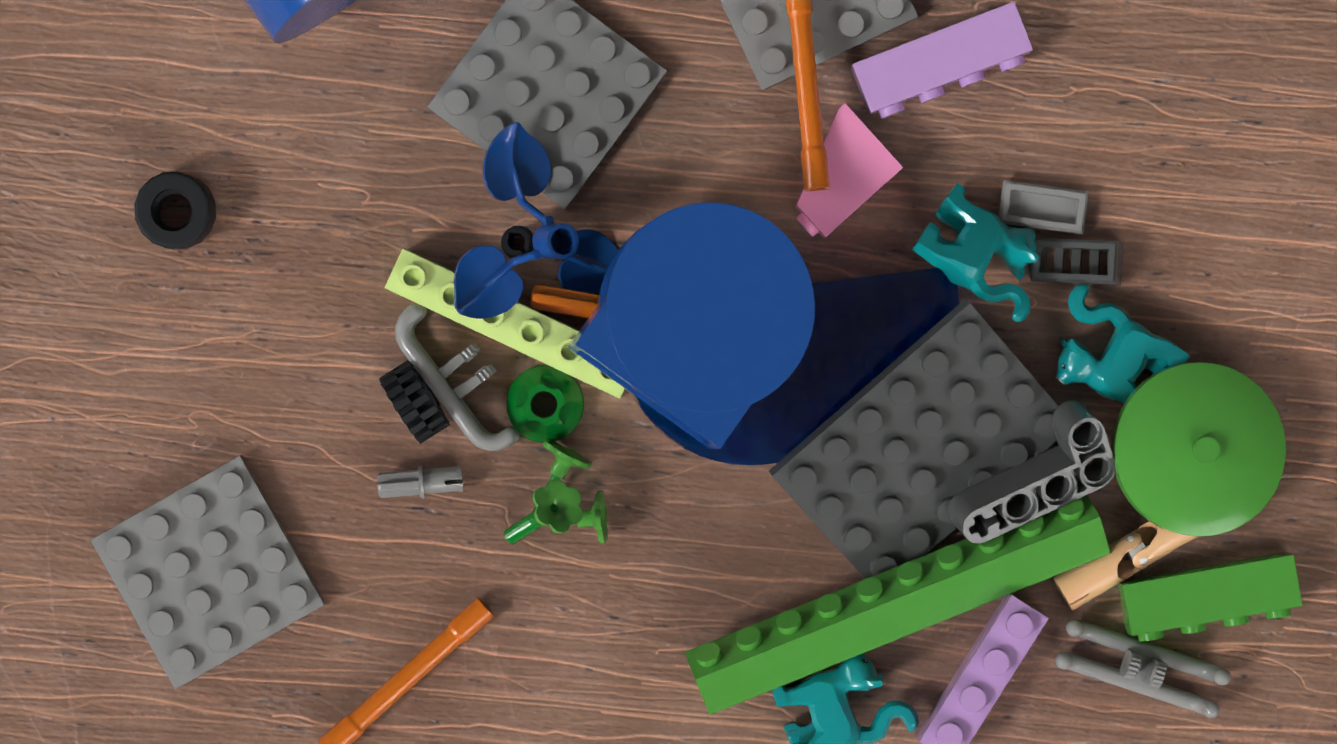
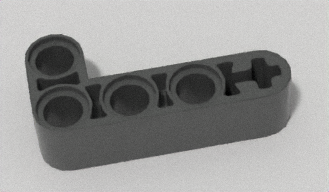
(984, 509)

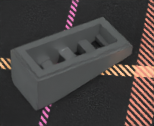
(1114, 262)

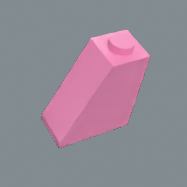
(856, 171)

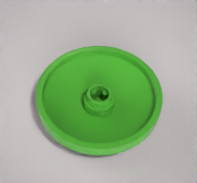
(1198, 449)

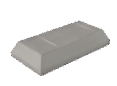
(1043, 207)

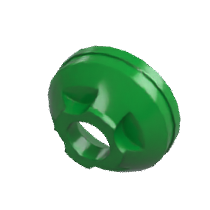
(569, 404)

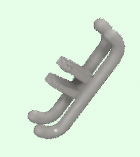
(441, 387)
(1143, 667)

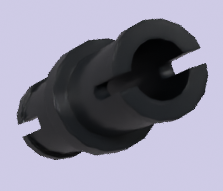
(507, 239)

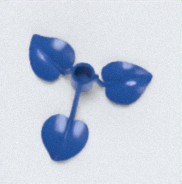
(483, 279)

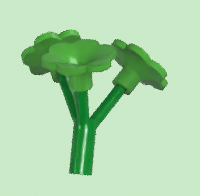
(559, 505)

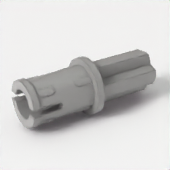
(420, 482)

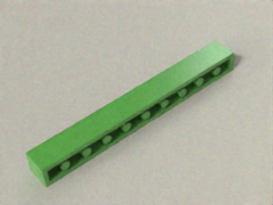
(894, 605)

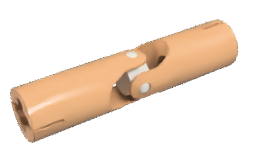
(1104, 573)

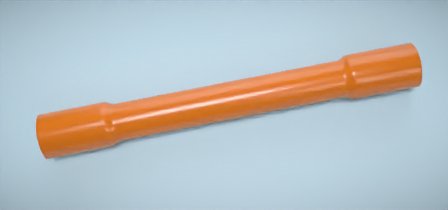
(813, 152)
(458, 631)

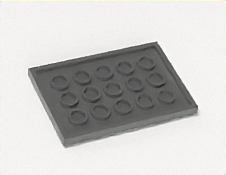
(914, 439)

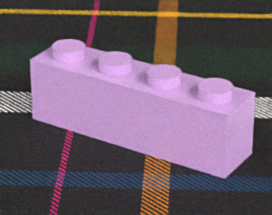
(941, 59)
(983, 673)

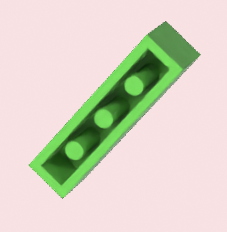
(1210, 594)

